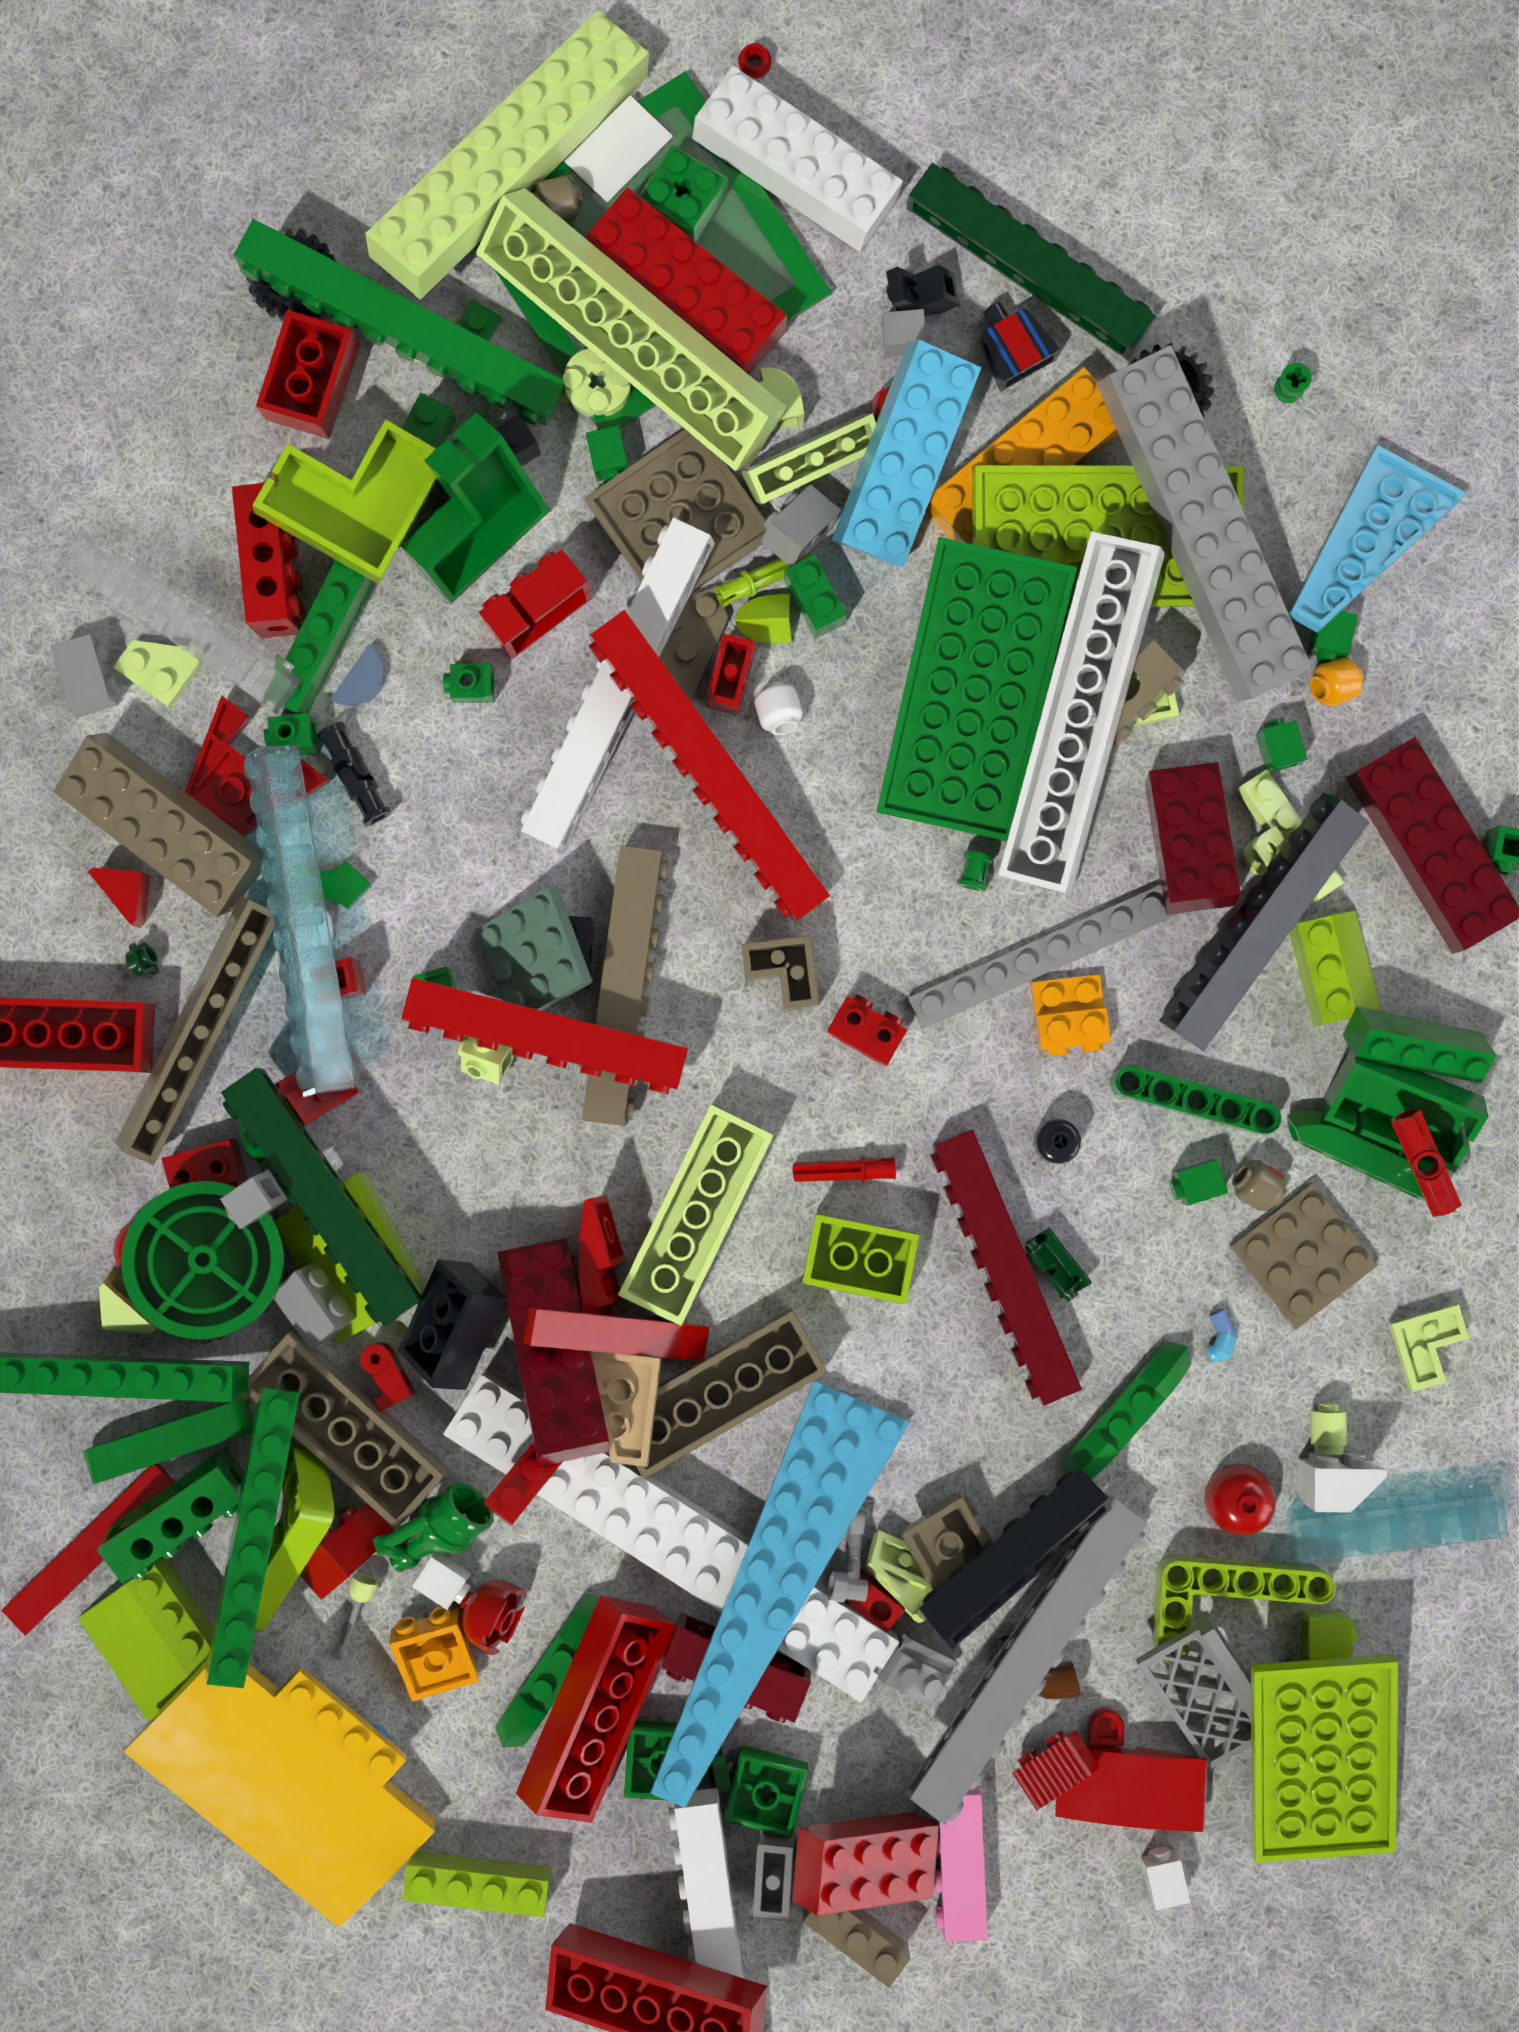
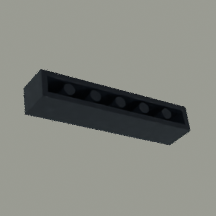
(1015, 1557)

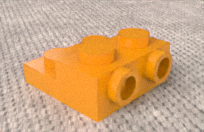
(1070, 1014)
(433, 1653)

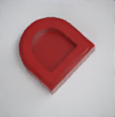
(1105, 1728)

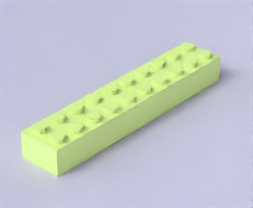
(507, 152)
(629, 329)

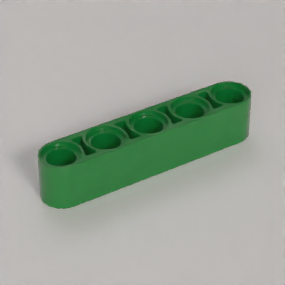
(1211, 1100)
(168, 1440)

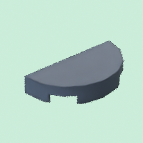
(362, 681)

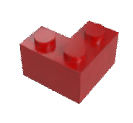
(344, 1550)

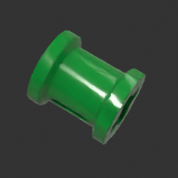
(1302, 379)
(975, 871)

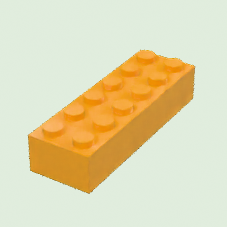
(1059, 431)

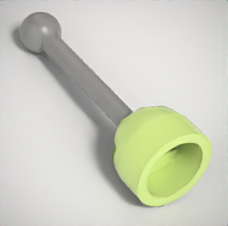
(362, 1590)

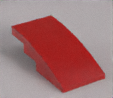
(598, 1253)
(1140, 1790)

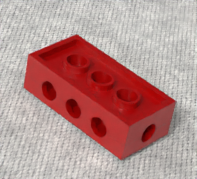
(267, 569)

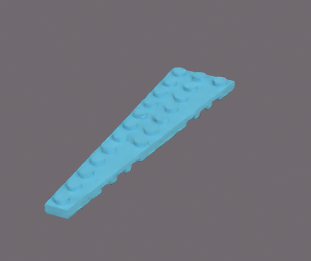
(810, 1505)

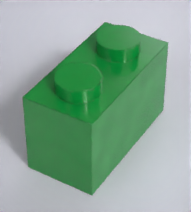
(815, 596)

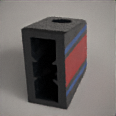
(1015, 345)

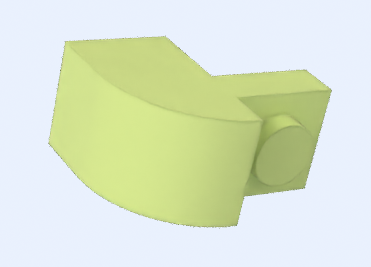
(787, 392)

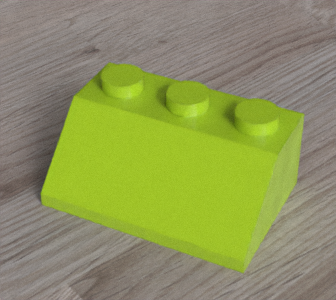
(1333, 967)

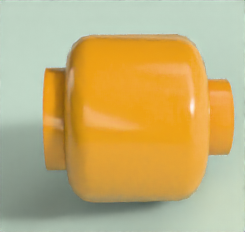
(1336, 682)

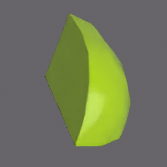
(766, 619)

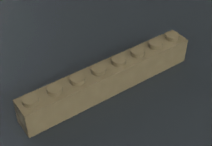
(626, 971)
(196, 1031)

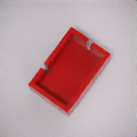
(536, 603)

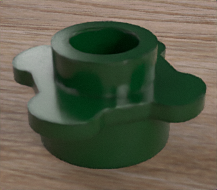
(141, 959)

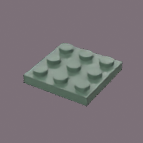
(535, 952)

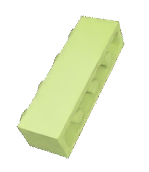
(809, 459)

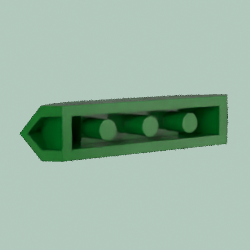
(1354, 1151)
(1128, 1410)
(545, 1680)

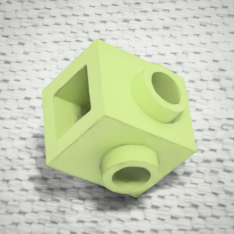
(483, 1062)

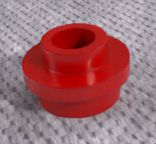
(755, 51)

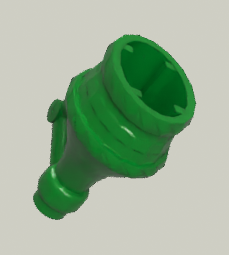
(442, 1526)

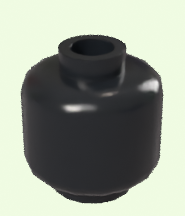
(1045, 1142)

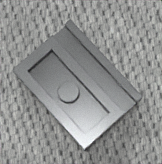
(918, 1670)

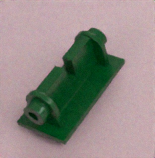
(1053, 1257)

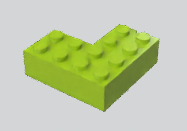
(357, 518)

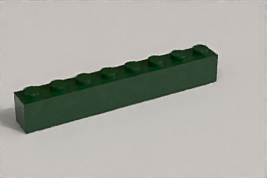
(1030, 260)
(322, 1196)

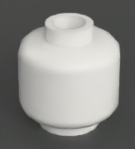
(778, 708)

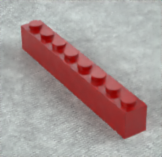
(543, 1034)

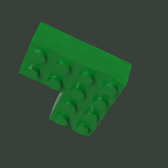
(487, 511)

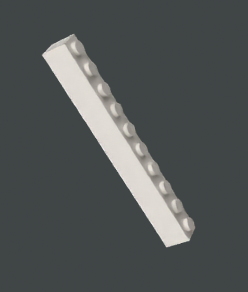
(605, 709)

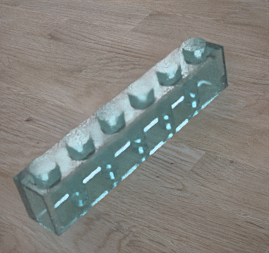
(1398, 1524)

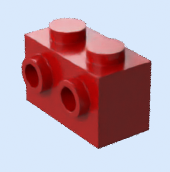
(867, 1030)
(213, 1163)

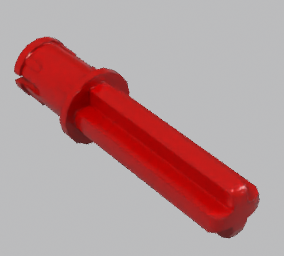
(845, 1170)

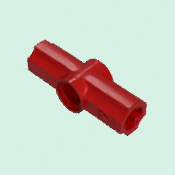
(1435, 1180)

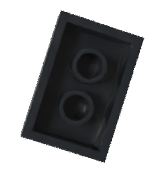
(452, 1324)

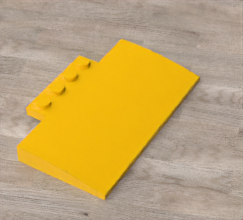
(289, 1783)

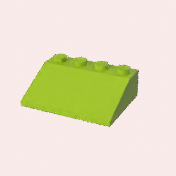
(308, 1248)
(151, 1636)

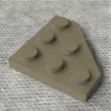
(694, 640)

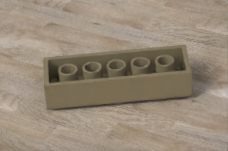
(160, 823)
(731, 1388)
(350, 1432)

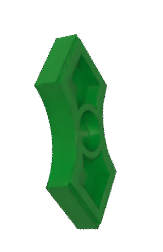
(343, 885)

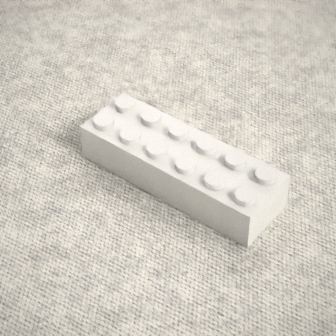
(796, 158)

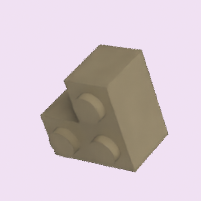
(791, 962)

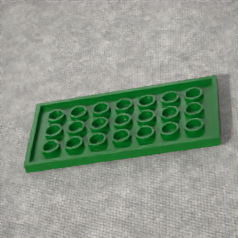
(975, 688)

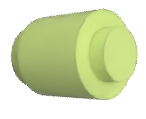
(1329, 1429)

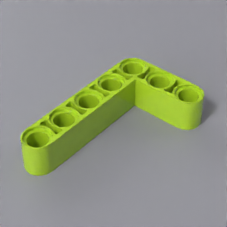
(299, 1529)
(1226, 1585)

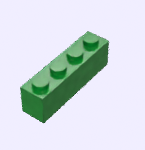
(1419, 1045)

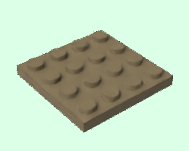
(682, 483)

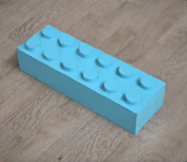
(906, 453)

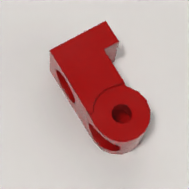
(388, 1374)
(879, 1606)

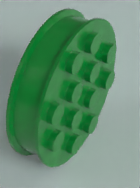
(194, 1265)

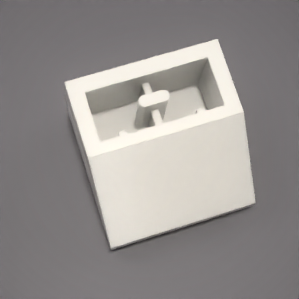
(1336, 1483)

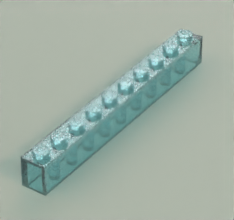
(299, 920)

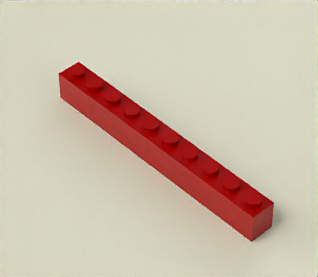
(708, 765)

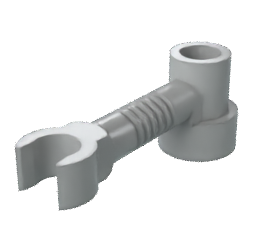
(848, 1584)

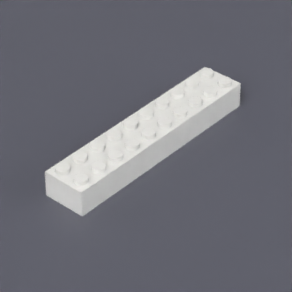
(1081, 711)

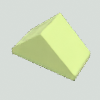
(117, 1308)

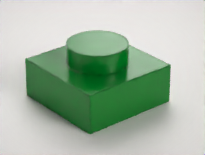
(480, 320)

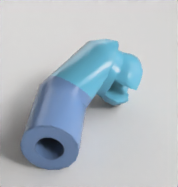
(1225, 1339)

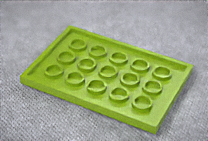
(1324, 1758)

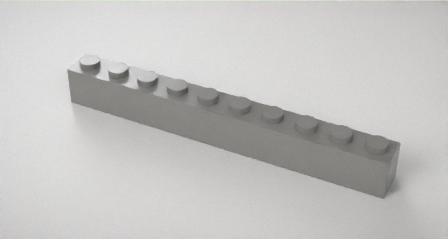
(1023, 1663)

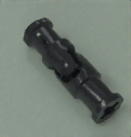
(356, 778)

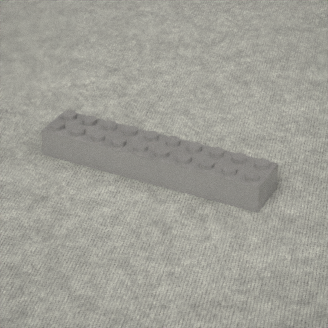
(1204, 524)

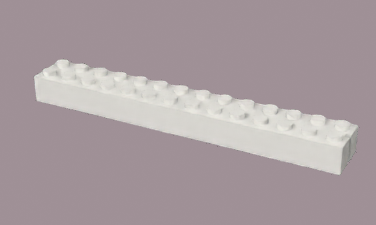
(669, 1536)

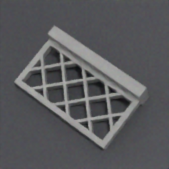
(1230, 1670)

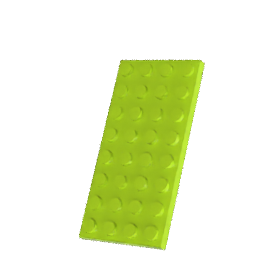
(1055, 507)

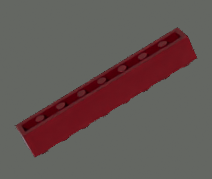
(1006, 1267)

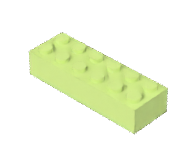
(695, 1215)

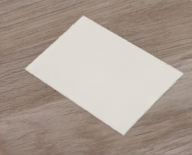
(618, 148)

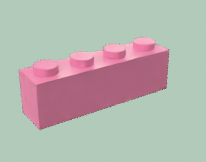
(962, 1874)

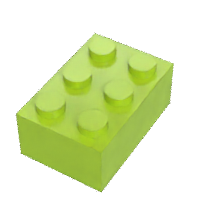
(860, 1258)

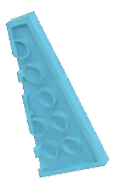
(1379, 522)

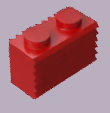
(730, 674)
(1054, 1769)

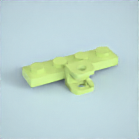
(1277, 820)

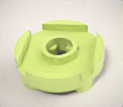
(597, 400)

